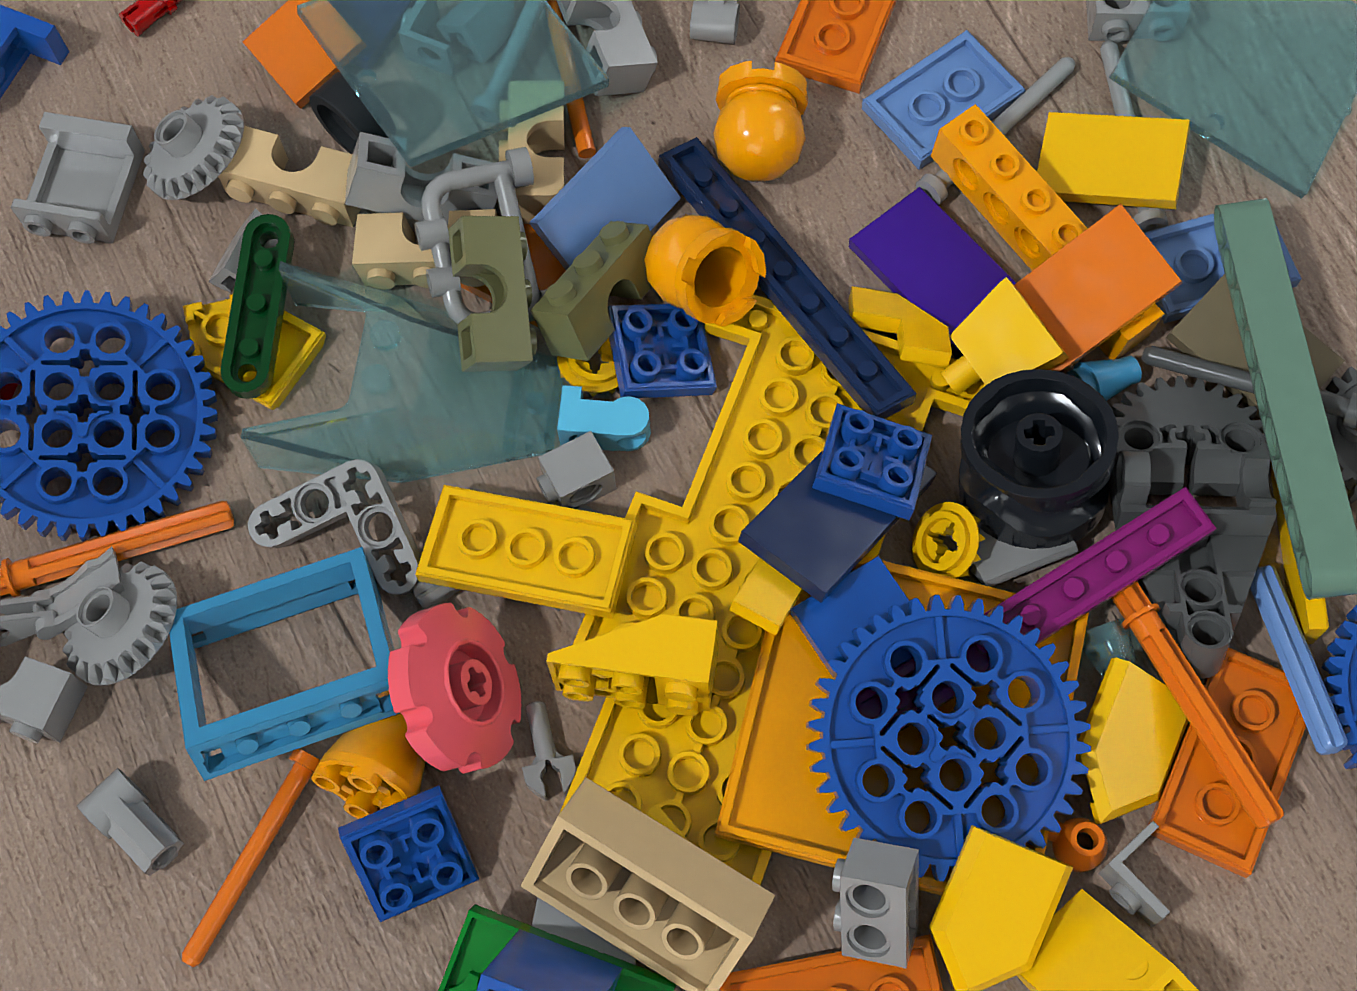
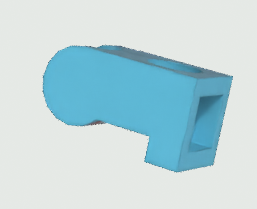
(615, 425)

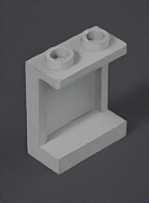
(81, 179)

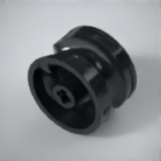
(1037, 458)

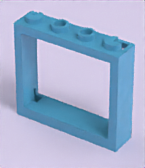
(297, 718)

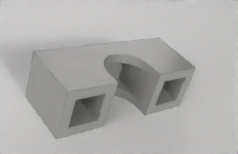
(616, 44)
(385, 184)
(40, 701)

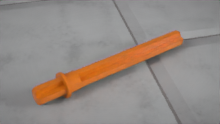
(126, 544)
(1198, 706)

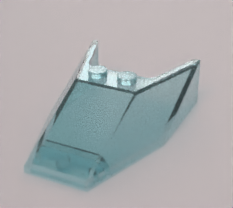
(409, 396)

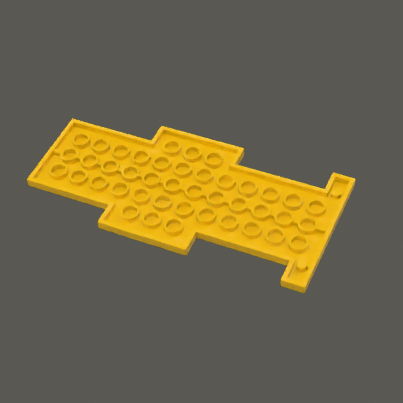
(694, 566)

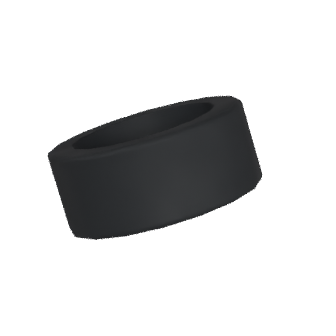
(343, 112)

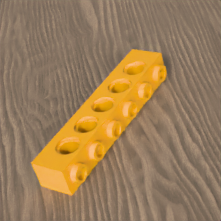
(1019, 204)

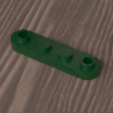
(257, 307)

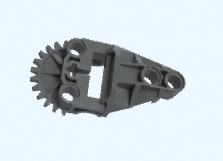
(1227, 456)

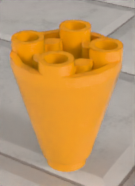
(371, 766)

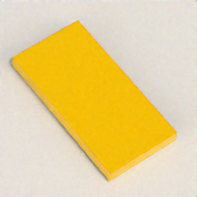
(527, 551)

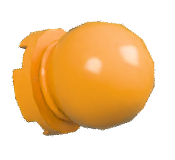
(760, 120)
(705, 268)

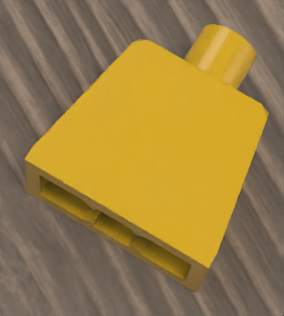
(1001, 339)

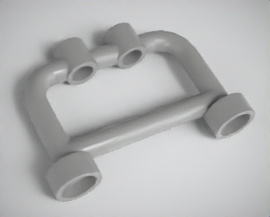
(434, 233)

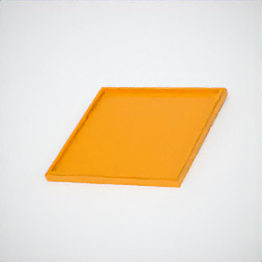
(770, 787)

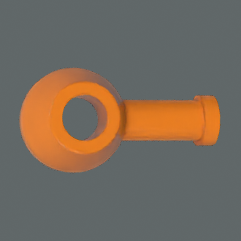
(1068, 850)

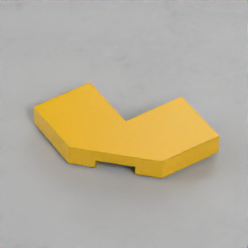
(918, 333)

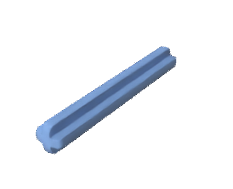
(1297, 662)

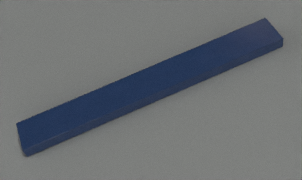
(791, 284)

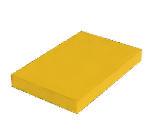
(1114, 159)

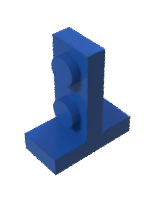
(25, 36)

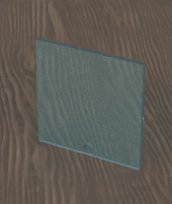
(452, 67)
(1250, 77)

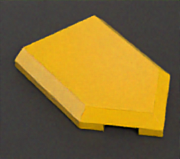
(296, 349)
(1131, 740)
(995, 910)

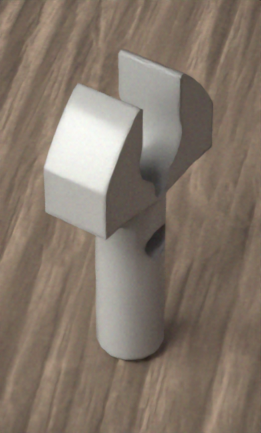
(545, 753)

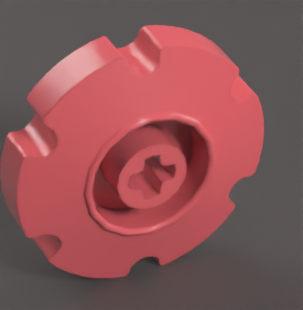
(454, 688)

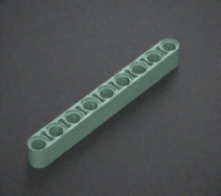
(1288, 399)

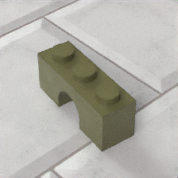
(494, 253)
(575, 307)

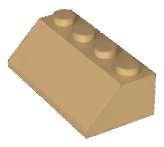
(647, 890)

